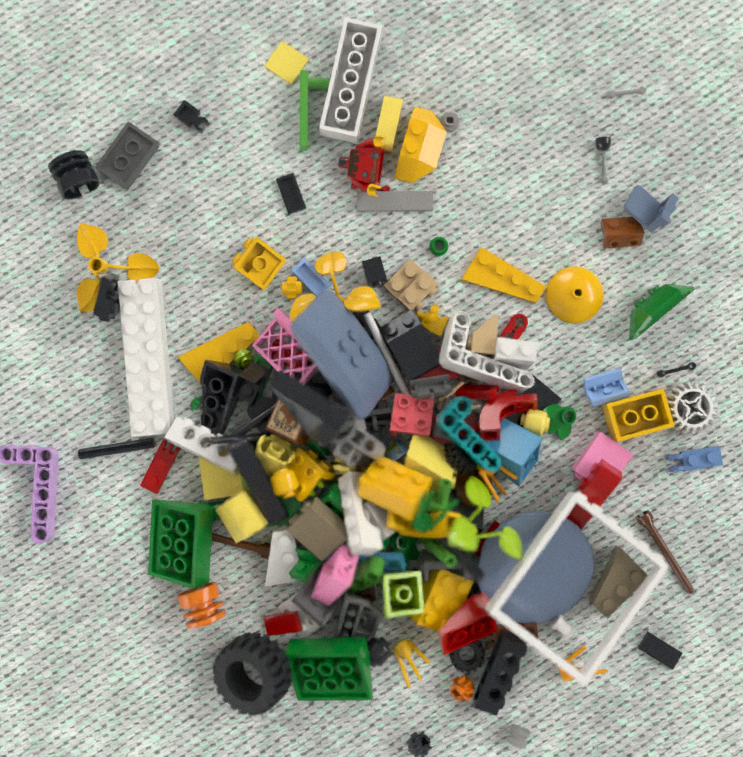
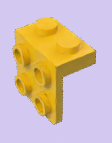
(308, 471)

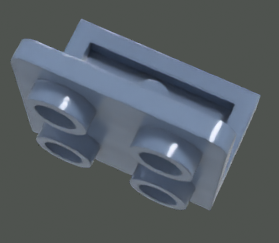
(648, 210)

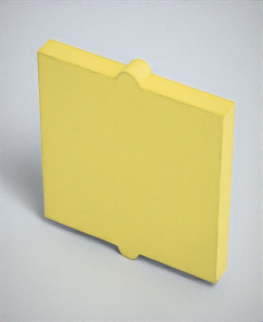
(286, 62)

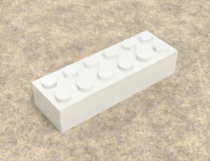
(350, 80)

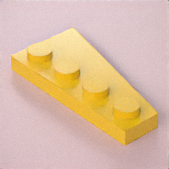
(219, 349)

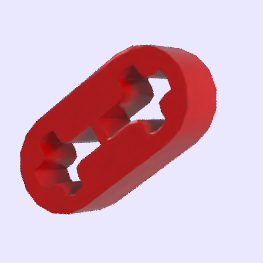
(510, 327)

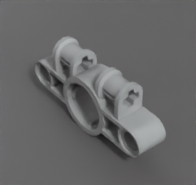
(357, 443)

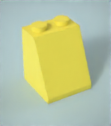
(429, 459)
(242, 516)

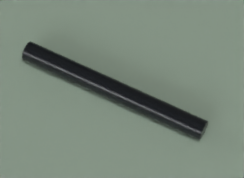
(230, 438)

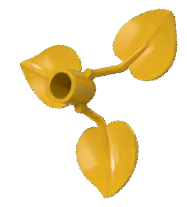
(94, 240)
(360, 298)

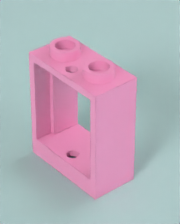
(335, 575)

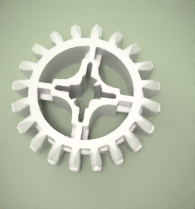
(700, 395)

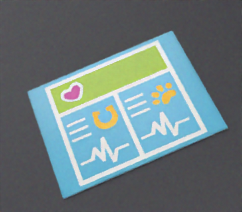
(395, 451)

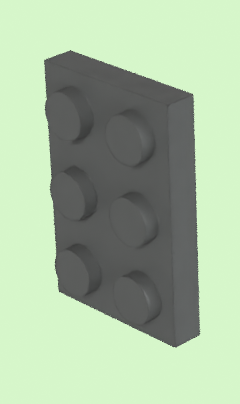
(127, 155)
(311, 607)

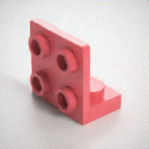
(411, 415)

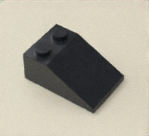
(410, 345)

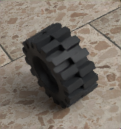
(459, 458)
(472, 664)

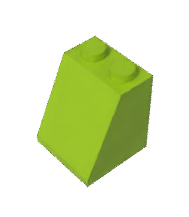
(402, 593)

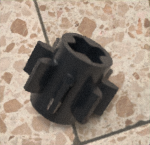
(419, 744)

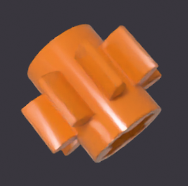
(462, 688)

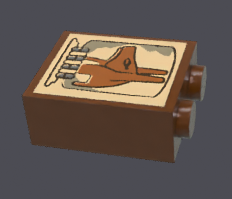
(285, 425)

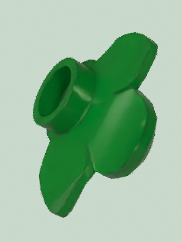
(557, 421)
(406, 546)

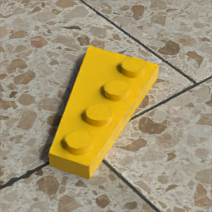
(496, 274)

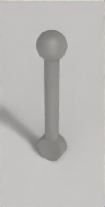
(642, 90)

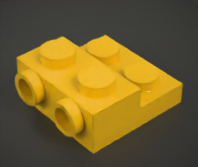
(258, 262)

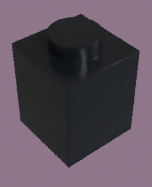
(374, 272)

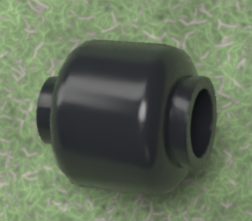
(378, 651)

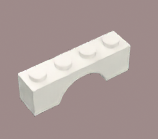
(362, 535)

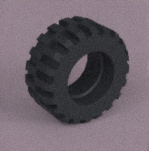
(236, 685)

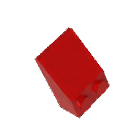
(467, 624)

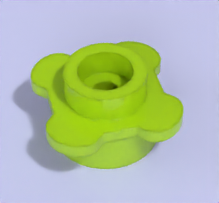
(243, 358)

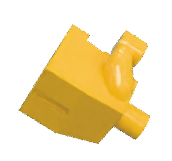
(432, 320)

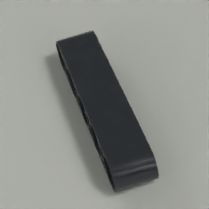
(257, 480)

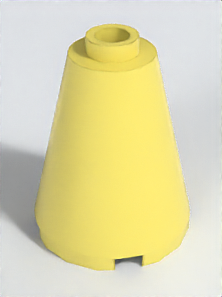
(274, 453)

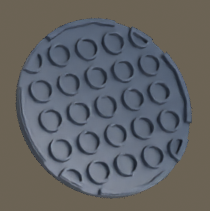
(552, 581)

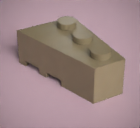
(617, 582)

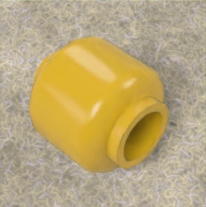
(284, 482)

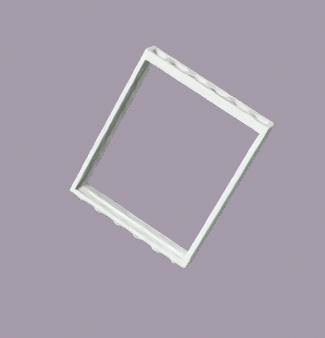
(624, 618)

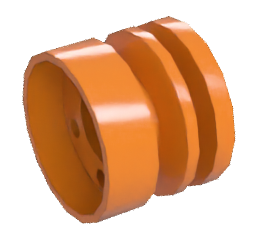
(201, 605)

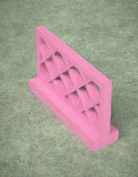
(268, 334)

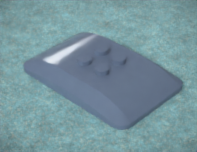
(343, 352)

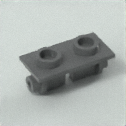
(423, 387)

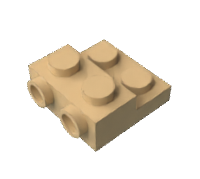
(411, 286)

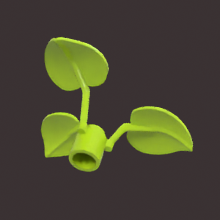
(464, 533)

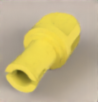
(343, 468)

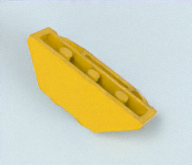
(420, 146)

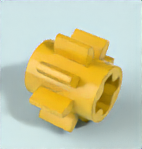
(291, 287)

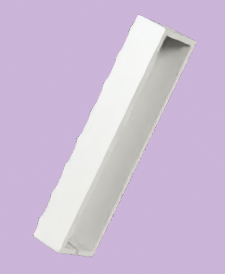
(146, 356)

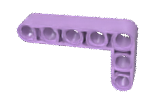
(40, 484)

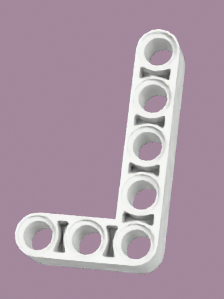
(478, 362)

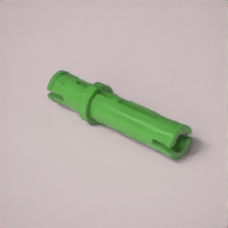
(433, 546)

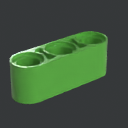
(366, 574)

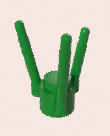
(423, 521)

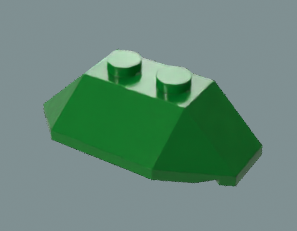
(655, 306)

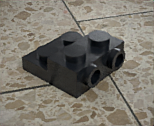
(107, 302)

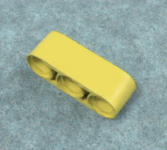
(389, 120)

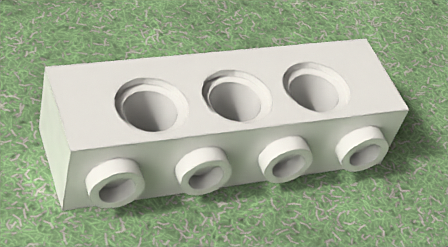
(178, 436)

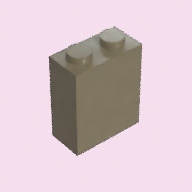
(318, 528)

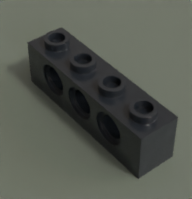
(494, 701)

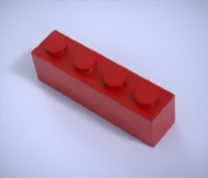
(597, 488)

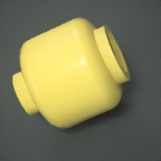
(535, 421)

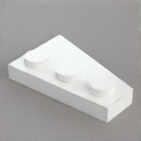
(281, 557)

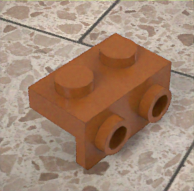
(621, 232)

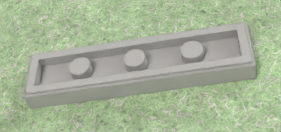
(395, 201)

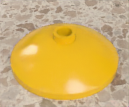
(565, 303)

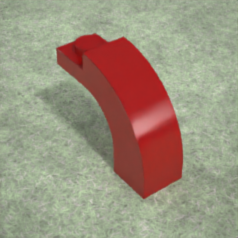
(501, 407)

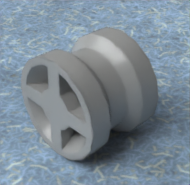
(518, 736)

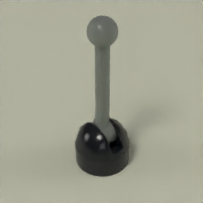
(603, 145)

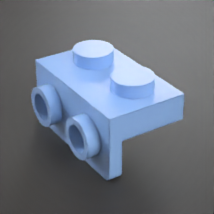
(605, 387)

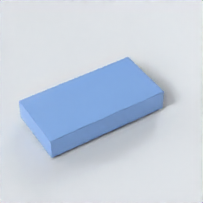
(310, 278)

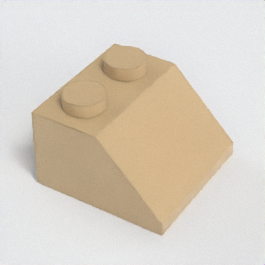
(483, 339)

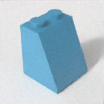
(517, 450)

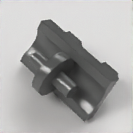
(377, 416)

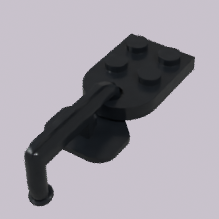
(263, 407)

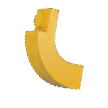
(404, 526)

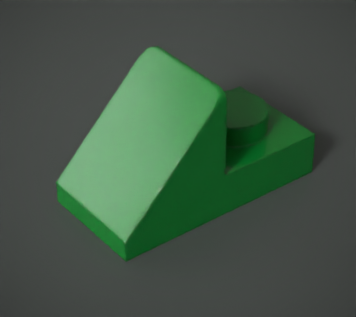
(305, 566)

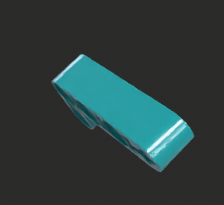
(470, 436)

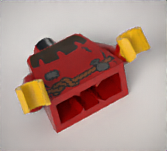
(365, 164)

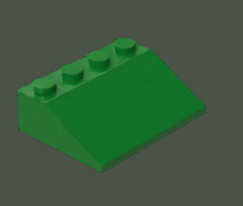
(180, 542)
(330, 669)

